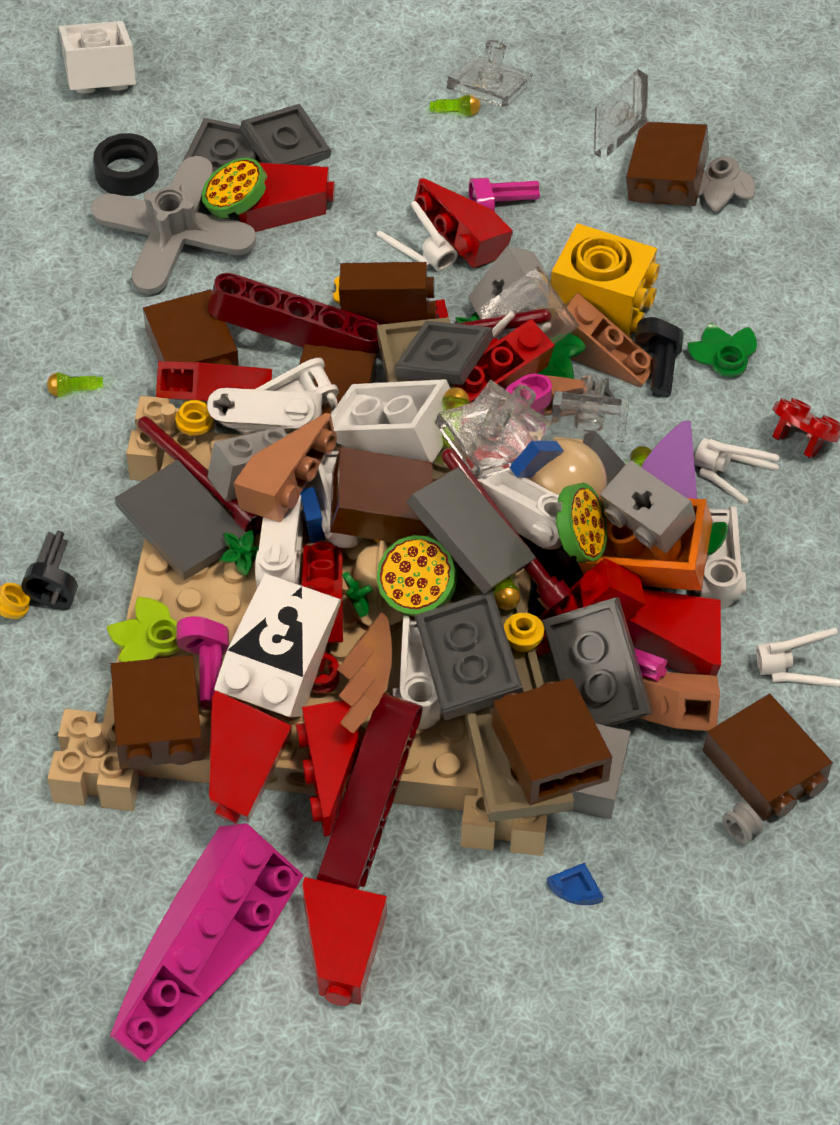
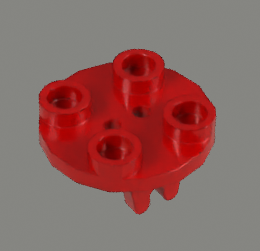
(796, 414)

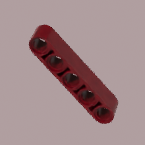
(289, 315)
(370, 792)

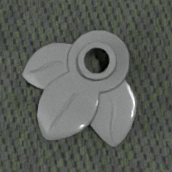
(723, 181)

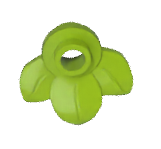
(142, 635)

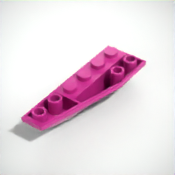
(205, 935)

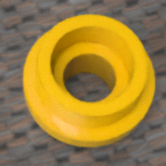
(193, 418)
(13, 601)
(524, 640)

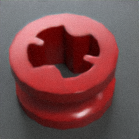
(325, 683)

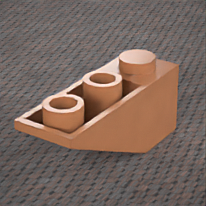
(607, 346)
(279, 473)
(684, 701)

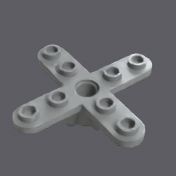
(170, 221)

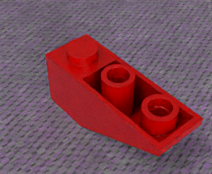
(467, 225)
(510, 358)
(323, 573)
(597, 585)
(331, 758)

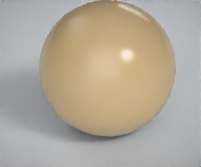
(573, 466)

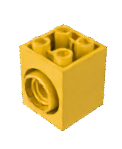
(609, 274)

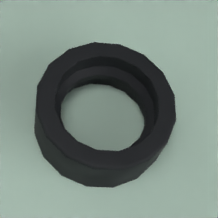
(130, 182)

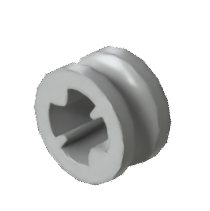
(742, 823)

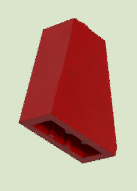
(290, 196)
(200, 380)
(679, 630)
(242, 756)
(343, 937)

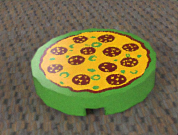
(234, 187)
(581, 522)
(417, 575)

